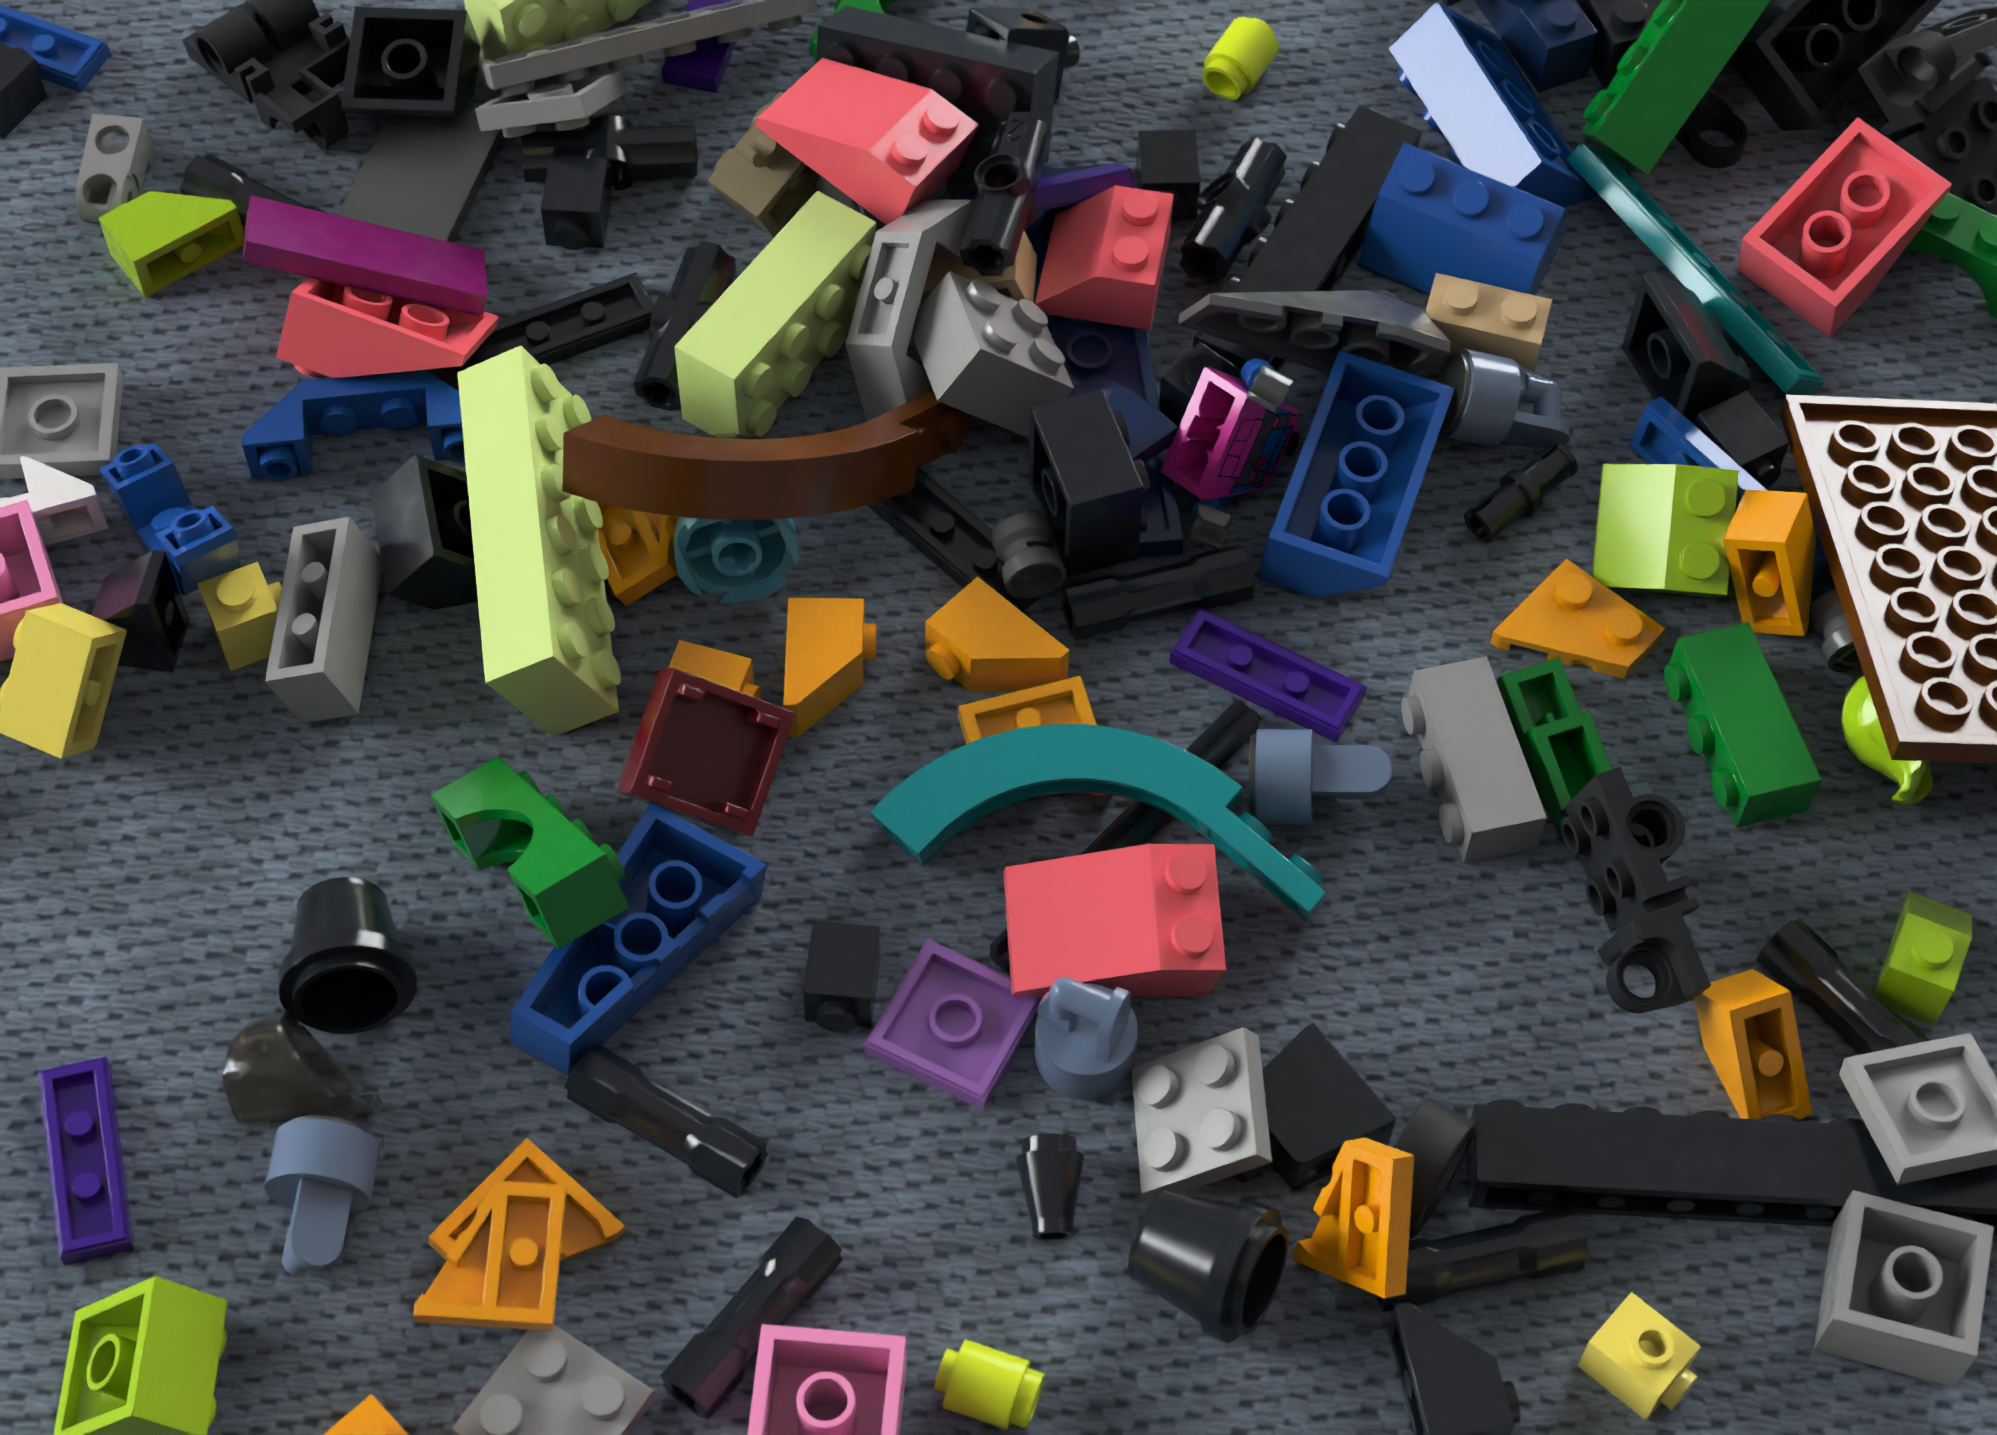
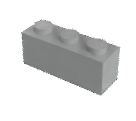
(325, 620)
(1473, 760)

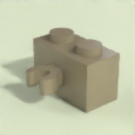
(763, 179)

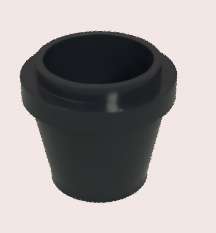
(346, 960)
(1211, 1260)

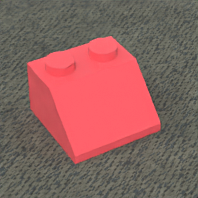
(1108, 258)

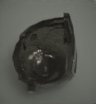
(284, 1073)

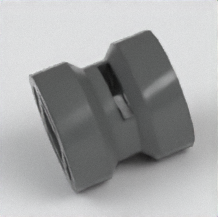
(1030, 561)
(1831, 623)

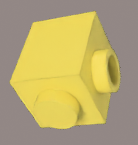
(242, 613)
(1641, 1358)

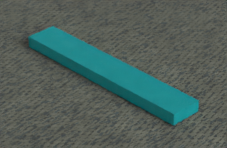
(1696, 271)

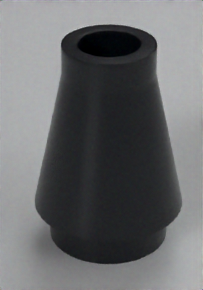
(1050, 1181)

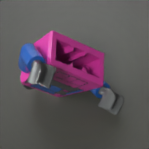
(1231, 442)

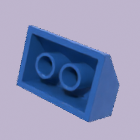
(1459, 225)

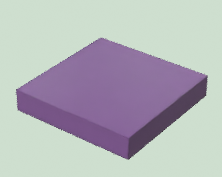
(953, 1025)

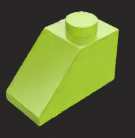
(170, 236)
(1924, 958)

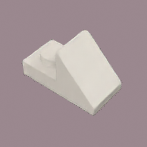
(59, 503)

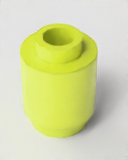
(1240, 58)
(989, 1385)

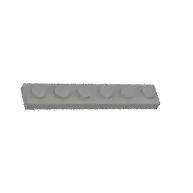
(625, 45)

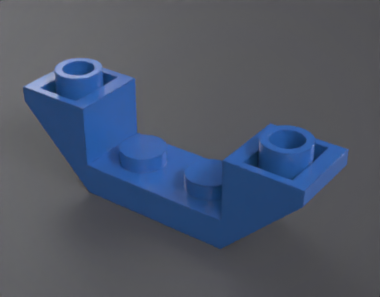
(282, 439)
(164, 519)

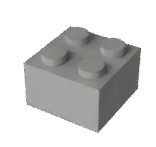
(988, 353)
(1904, 1288)

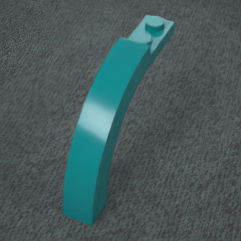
(1087, 758)

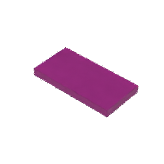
(365, 256)

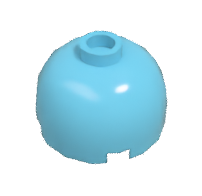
(735, 556)

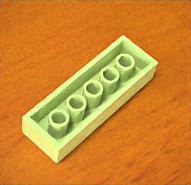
(535, 547)

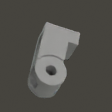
(112, 169)

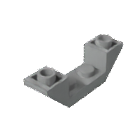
(892, 298)

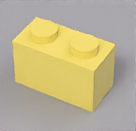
(60, 679)

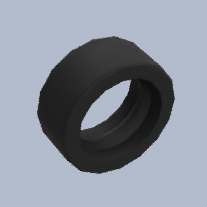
(1438, 1142)

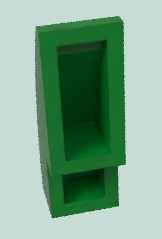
(1553, 734)

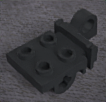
(281, 61)
(1940, 111)
(1622, 852)

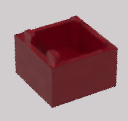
(706, 751)

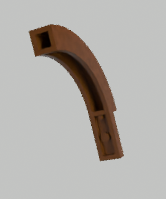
(758, 477)

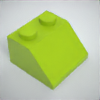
(1664, 528)
(143, 1363)

